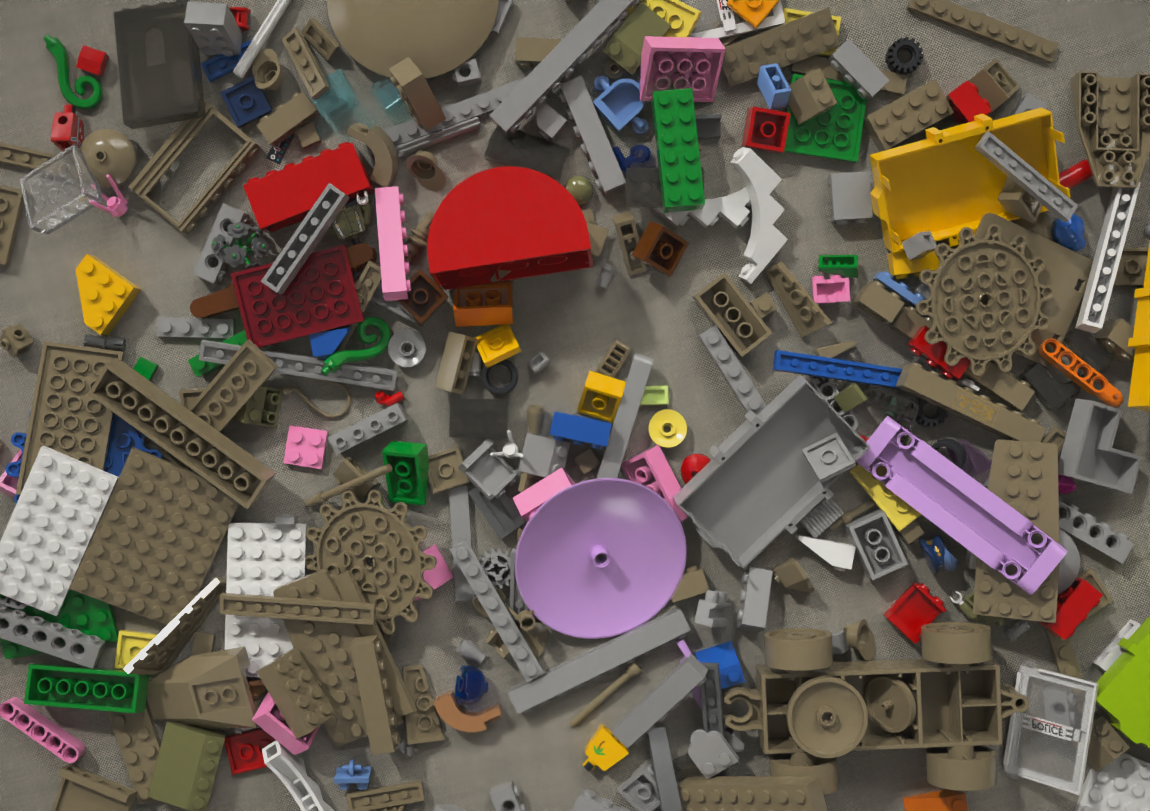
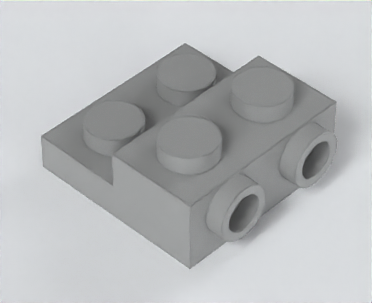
(641, 789)

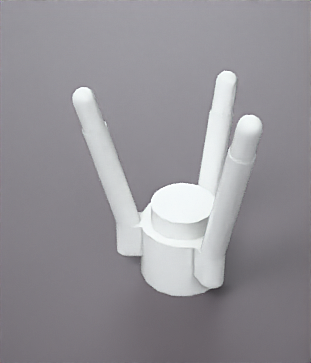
(510, 450)

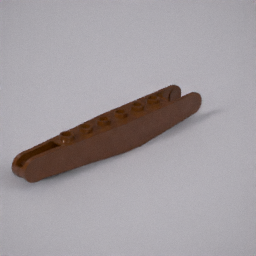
(226, 299)

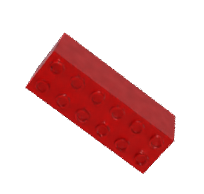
(290, 193)

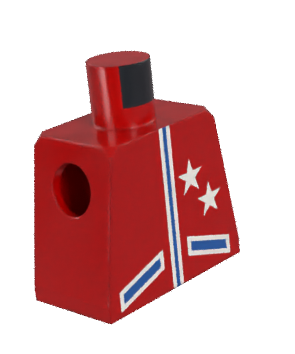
(67, 128)

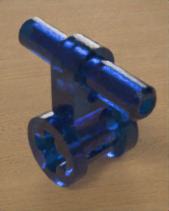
(633, 158)

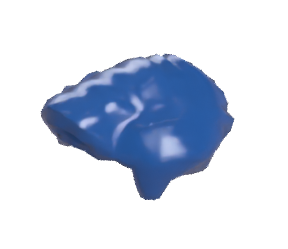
(1069, 233)

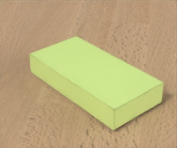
(655, 395)

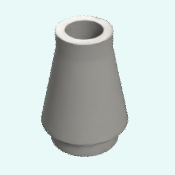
(469, 651)

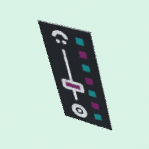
(276, 154)

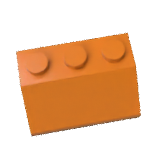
(484, 305)

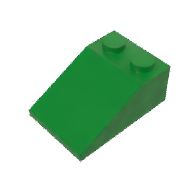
(409, 472)

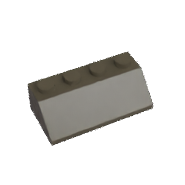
(732, 315)

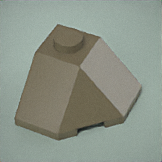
(792, 576)

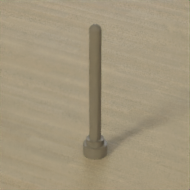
(633, 670)

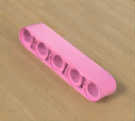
(51, 729)

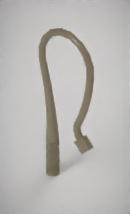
(287, 390)

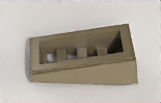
(627, 349)
(834, 350)

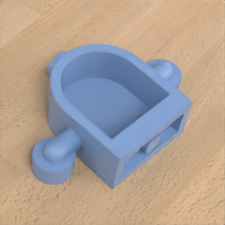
(620, 104)

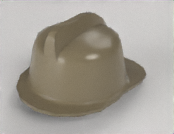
(267, 70)
(426, 170)
(861, 638)

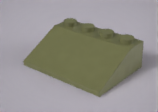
(186, 766)

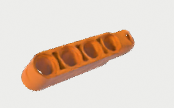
(1107, 391)

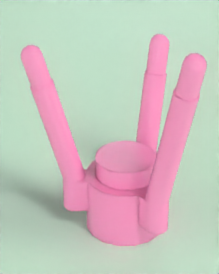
(116, 205)

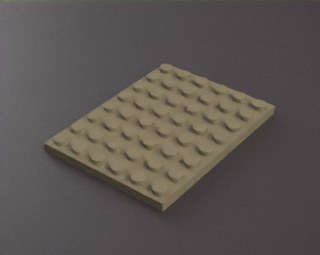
(154, 538)

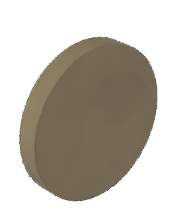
(890, 703)

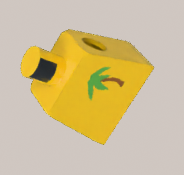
(604, 750)

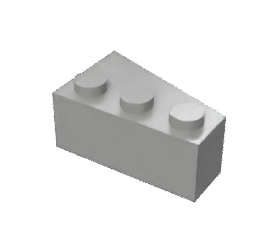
(754, 600)

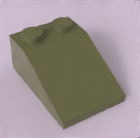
(627, 42)

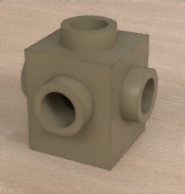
(16, 340)

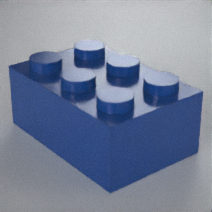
(580, 429)

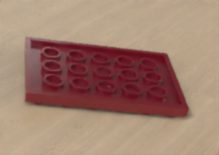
(316, 300)

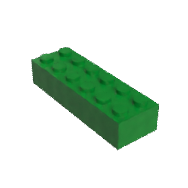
(677, 150)
(86, 688)

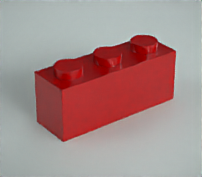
(935, 355)

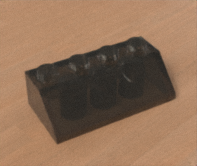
(527, 152)

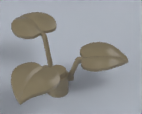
(533, 632)

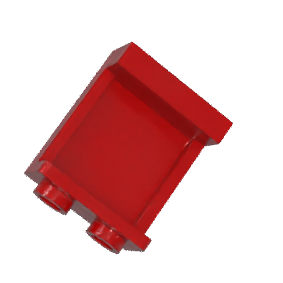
(914, 610)

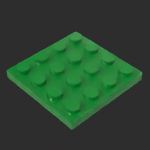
(833, 133)

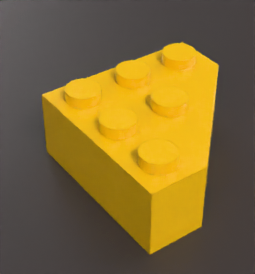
(103, 294)

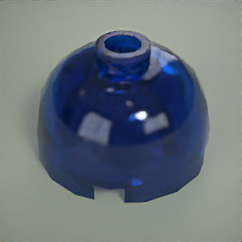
(470, 685)

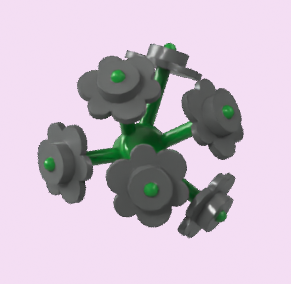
(238, 253)

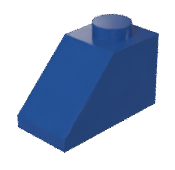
(328, 342)

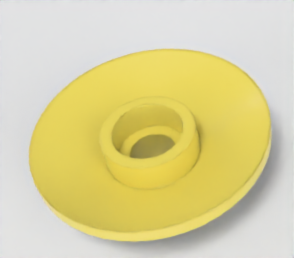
(677, 428)

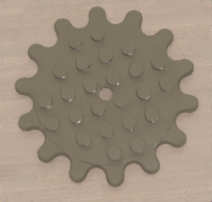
(1013, 296)
(380, 534)

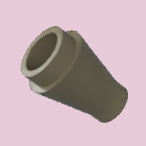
(535, 418)

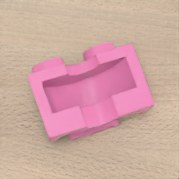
(831, 290)

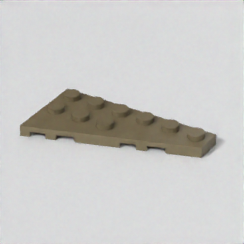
(171, 640)

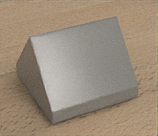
(839, 643)

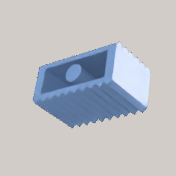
(773, 86)

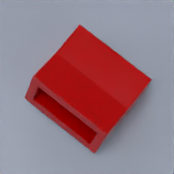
(92, 60)

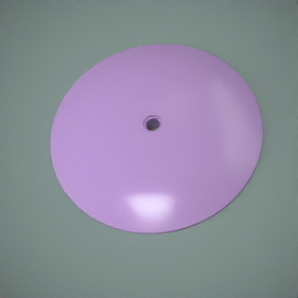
(607, 594)

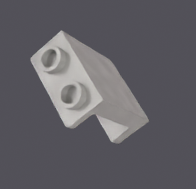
(850, 197)
(488, 472)

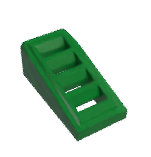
(845, 265)

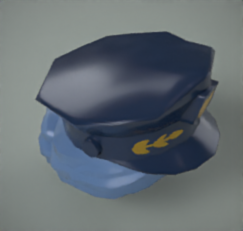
(937, 555)

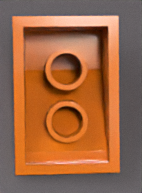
(937, 801)

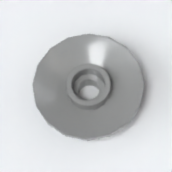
(397, 345)

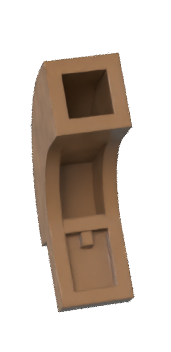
(462, 719)

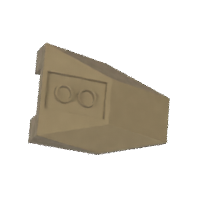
(1113, 126)
(205, 691)

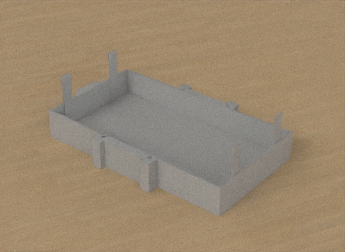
(761, 476)

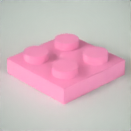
(305, 447)

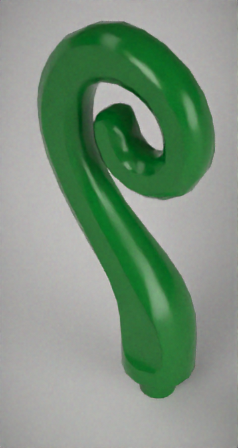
(61, 56)
(339, 358)

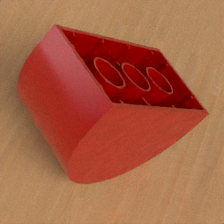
(507, 223)

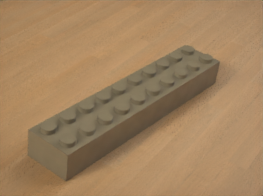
(181, 433)

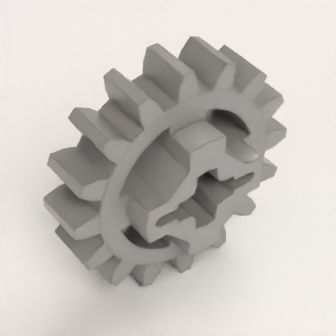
(495, 560)

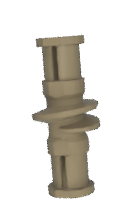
(418, 236)

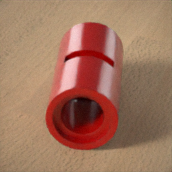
(1075, 174)

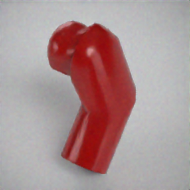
(388, 401)

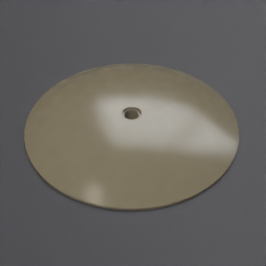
(429, 32)

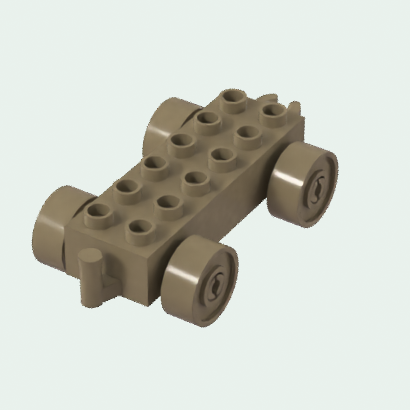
(952, 689)

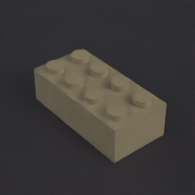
(908, 116)
(296, 692)

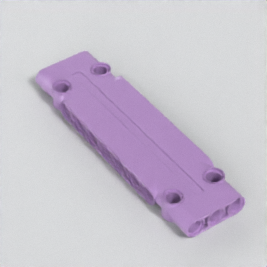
(961, 506)

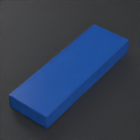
(222, 65)

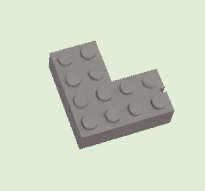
(1089, 451)

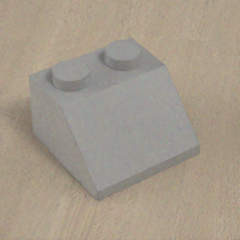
(543, 455)

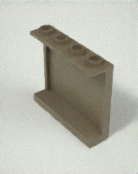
(90, 792)

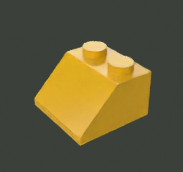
(601, 396)

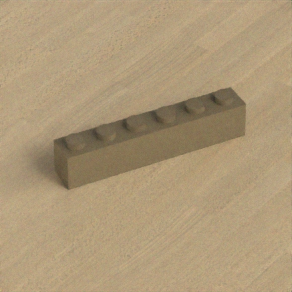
(374, 694)

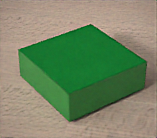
(145, 368)

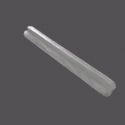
(438, 136)

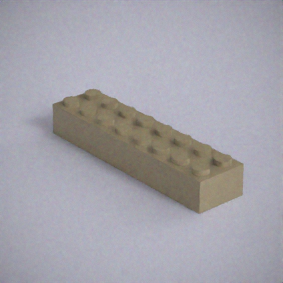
(751, 793)

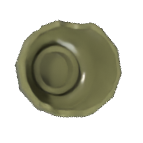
(579, 188)

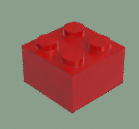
(967, 103)
(765, 129)

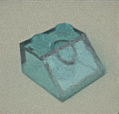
(338, 98)

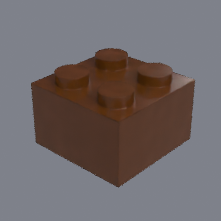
(660, 248)
(423, 298)

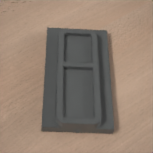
(498, 512)

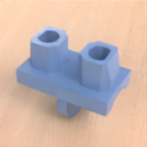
(352, 774)

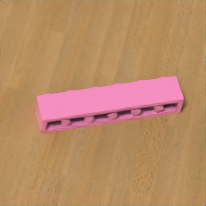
(391, 244)

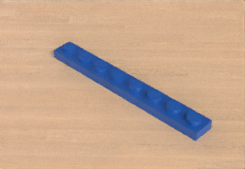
(836, 369)

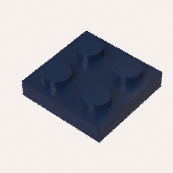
(246, 102)

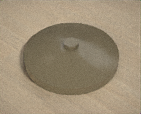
(827, 717)

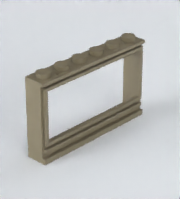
(173, 149)

